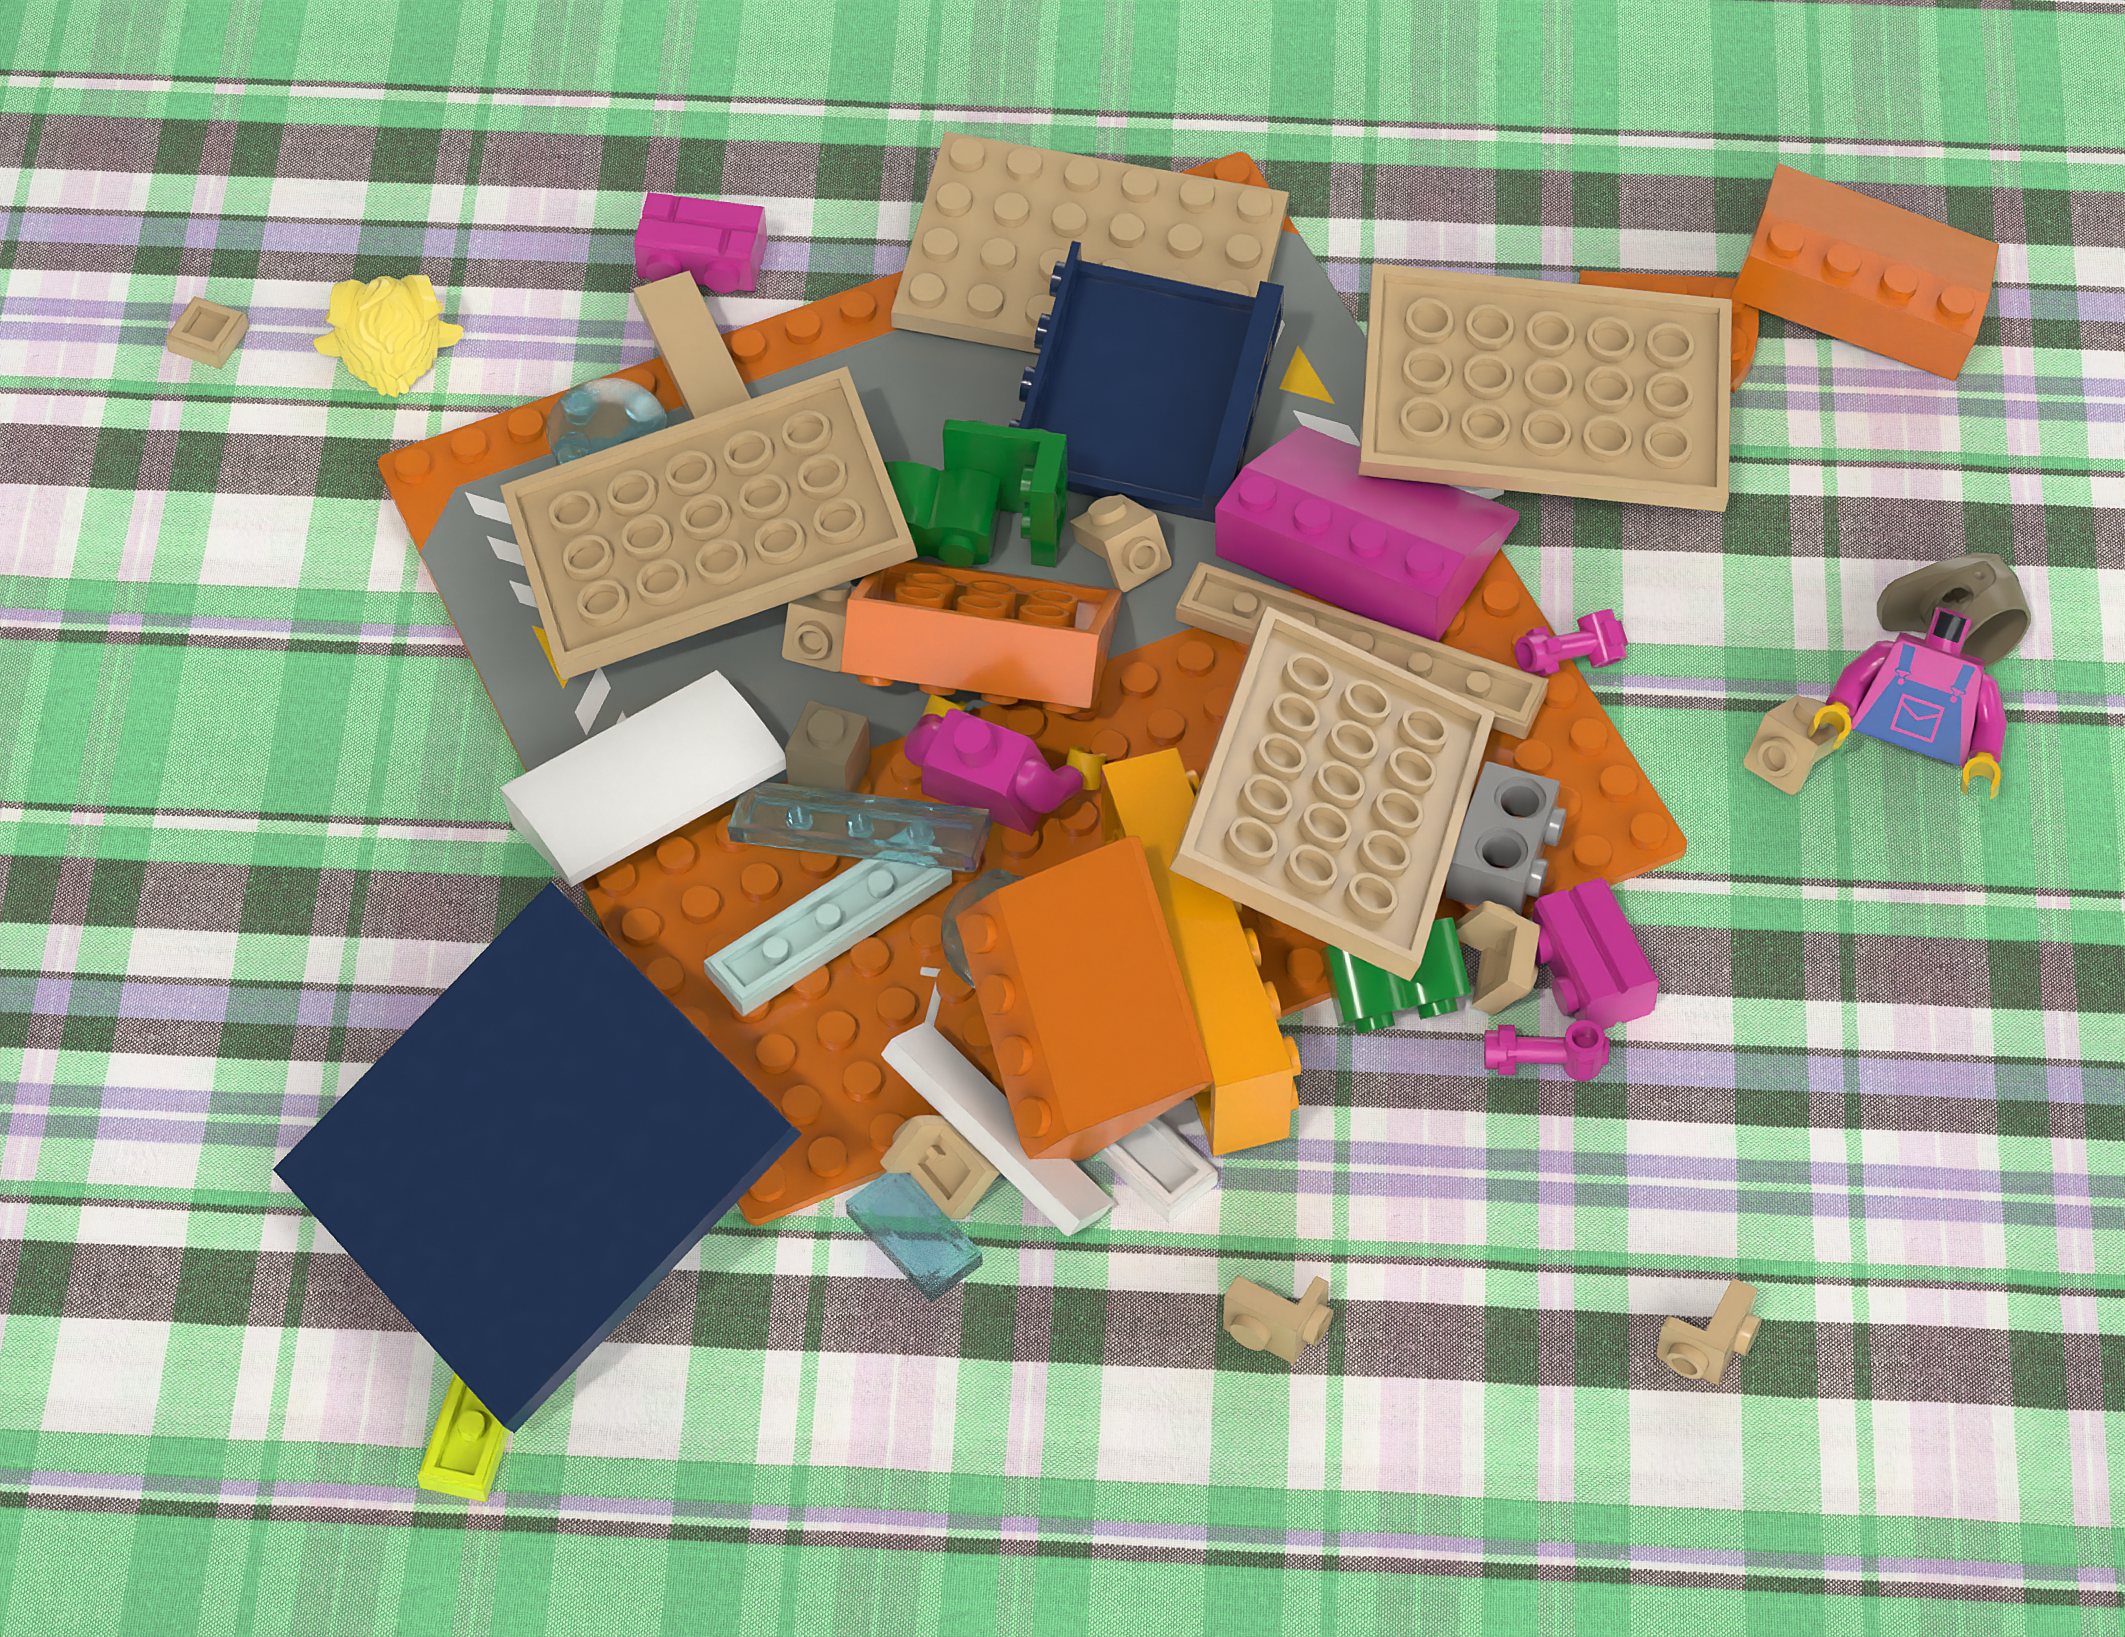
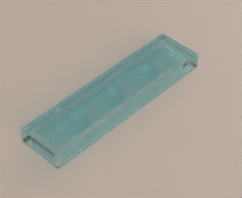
(861, 826)

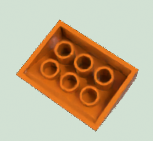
(1867, 272)
(980, 634)
(1083, 1002)

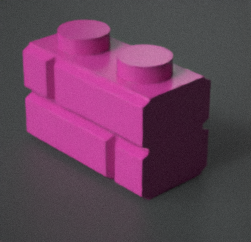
(709, 237)
(1593, 956)

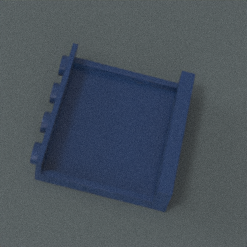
(1150, 382)

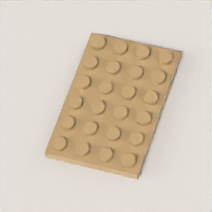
(1011, 210)
(1547, 388)
(706, 522)
(1335, 793)

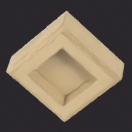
(207, 332)

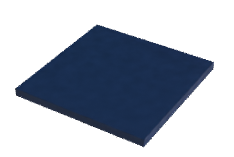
(535, 1155)

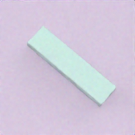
(819, 929)

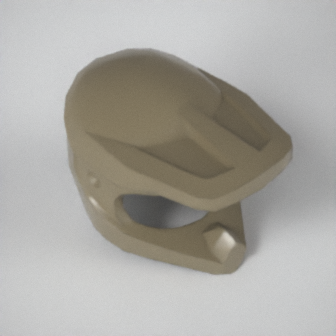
(1971, 585)

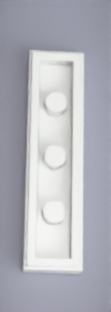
(987, 1123)

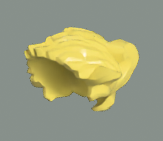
(386, 330)

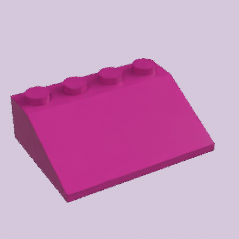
(1359, 541)

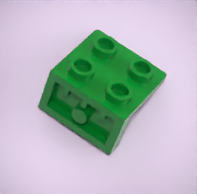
(1031, 475)

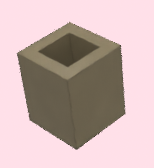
(828, 749)

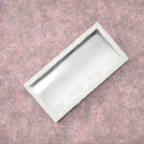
(643, 778)

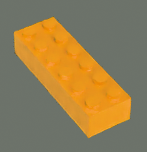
(1215, 957)

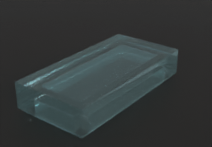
(914, 1234)

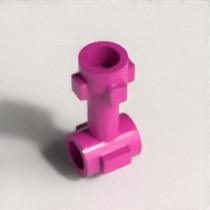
(1599, 638)
(1580, 1051)

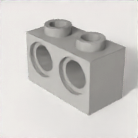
(1497, 838)

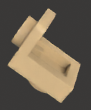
(1125, 537)
(817, 628)
(1782, 747)
(1506, 957)
(941, 1163)
(1274, 1323)
(1709, 1352)

